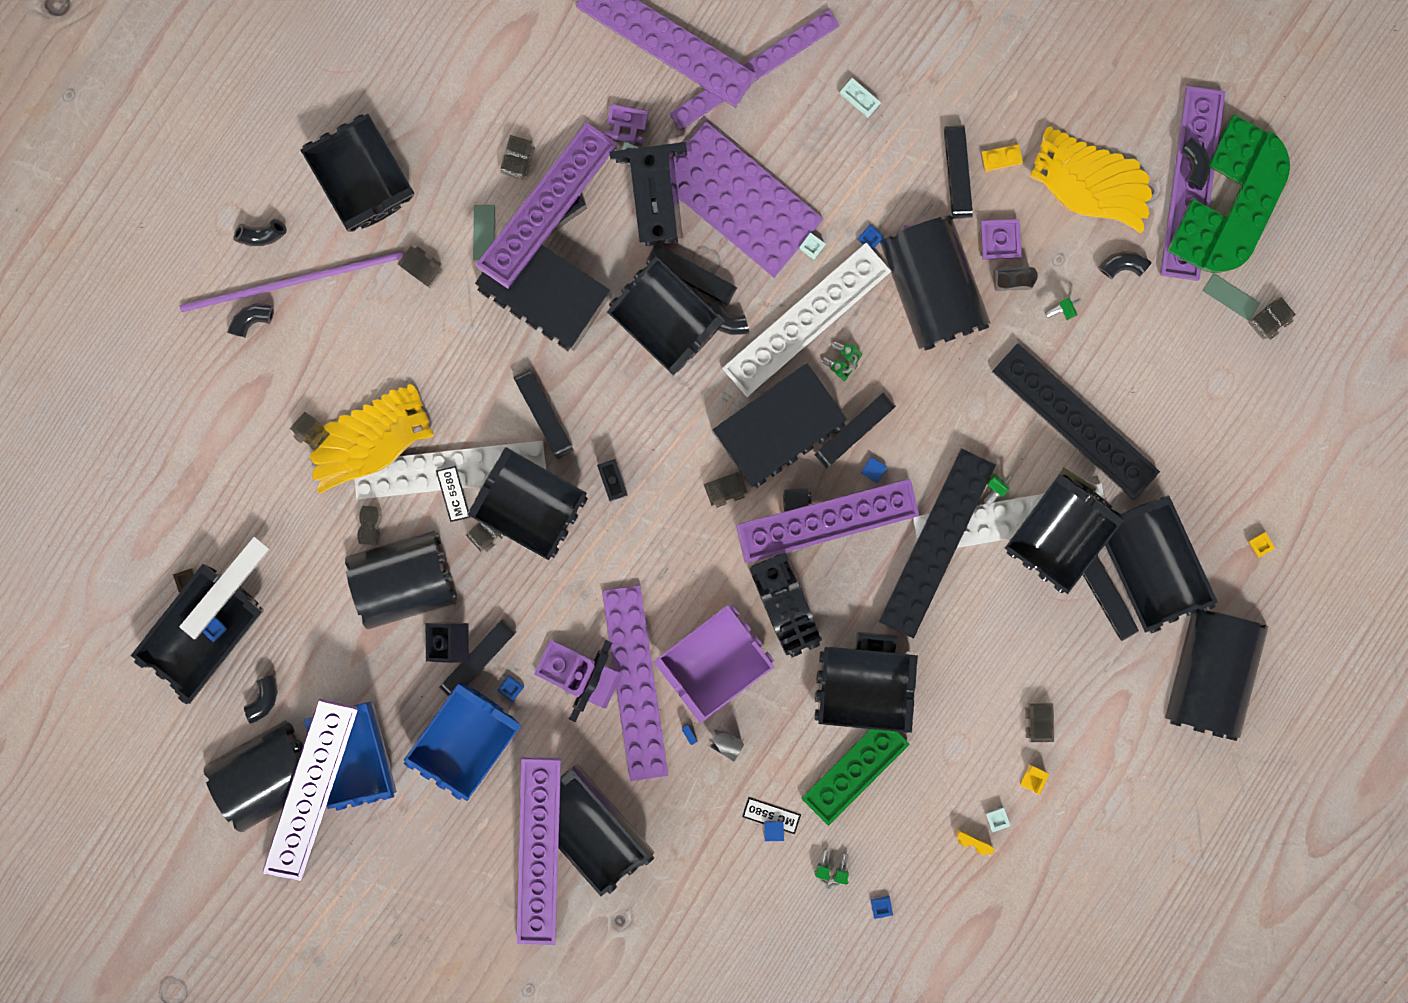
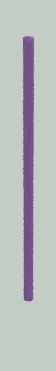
(291, 281)

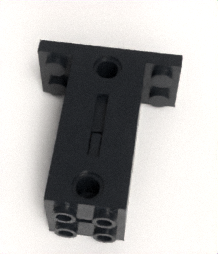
(655, 190)

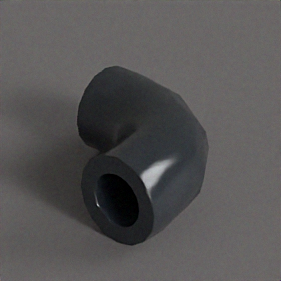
(1199, 163)
(260, 235)
(1124, 261)
(248, 316)
(733, 324)
(265, 700)

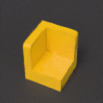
(1034, 779)

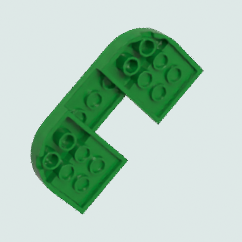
(1262, 169)

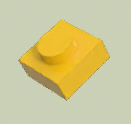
(1261, 544)

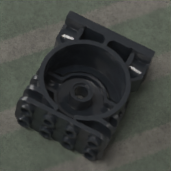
(785, 605)

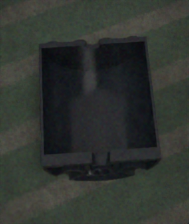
(358, 173)
(665, 315)
(527, 504)
(1064, 532)
(400, 580)
(866, 689)
(255, 776)

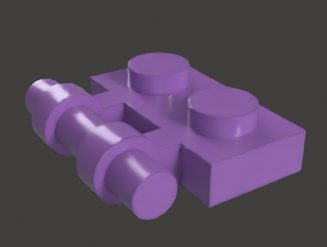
(626, 118)

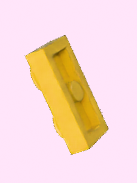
(1001, 158)
(981, 846)

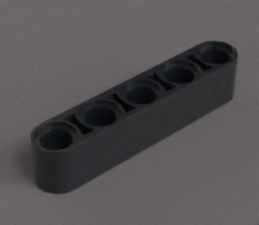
(958, 171)
(695, 275)
(543, 413)
(855, 430)
(1110, 601)
(479, 656)

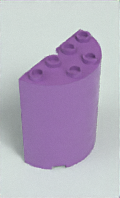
(714, 663)

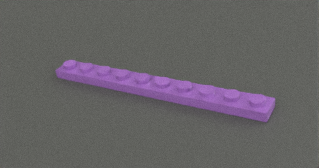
(760, 66)

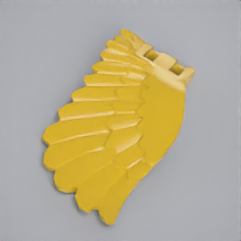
(1093, 180)
(369, 438)

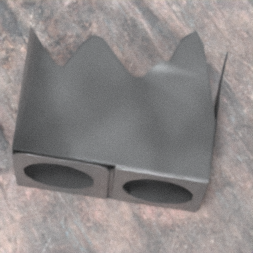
(1032, 274)
(727, 744)

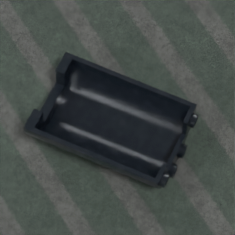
(935, 282)
(1159, 565)
(190, 661)
(1216, 673)
(597, 834)

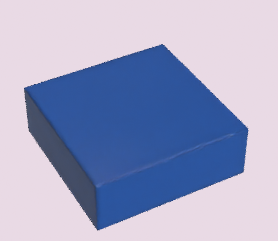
(871, 237)
(873, 470)
(214, 629)
(510, 688)
(689, 734)
(774, 830)
(881, 907)

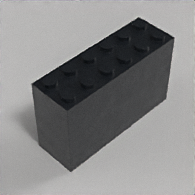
(550, 297)
(780, 426)

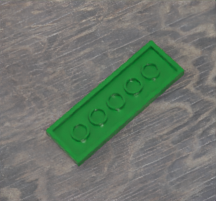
(854, 773)

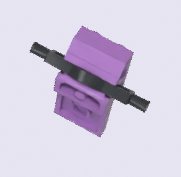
(579, 675)

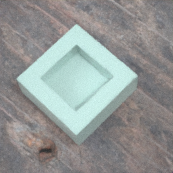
(812, 246)
(997, 819)

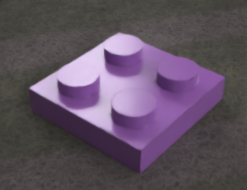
(1000, 239)

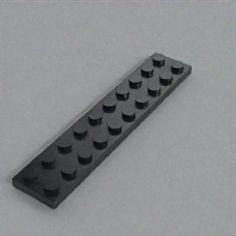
(1075, 421)
(937, 543)

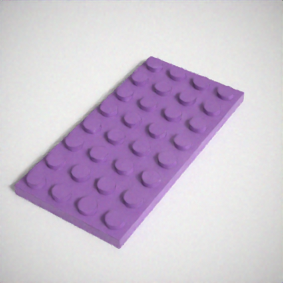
(742, 200)

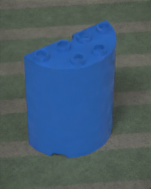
(462, 741)
(364, 766)

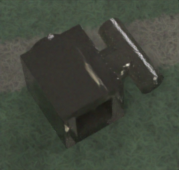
(308, 430)

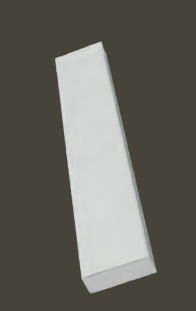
(224, 588)

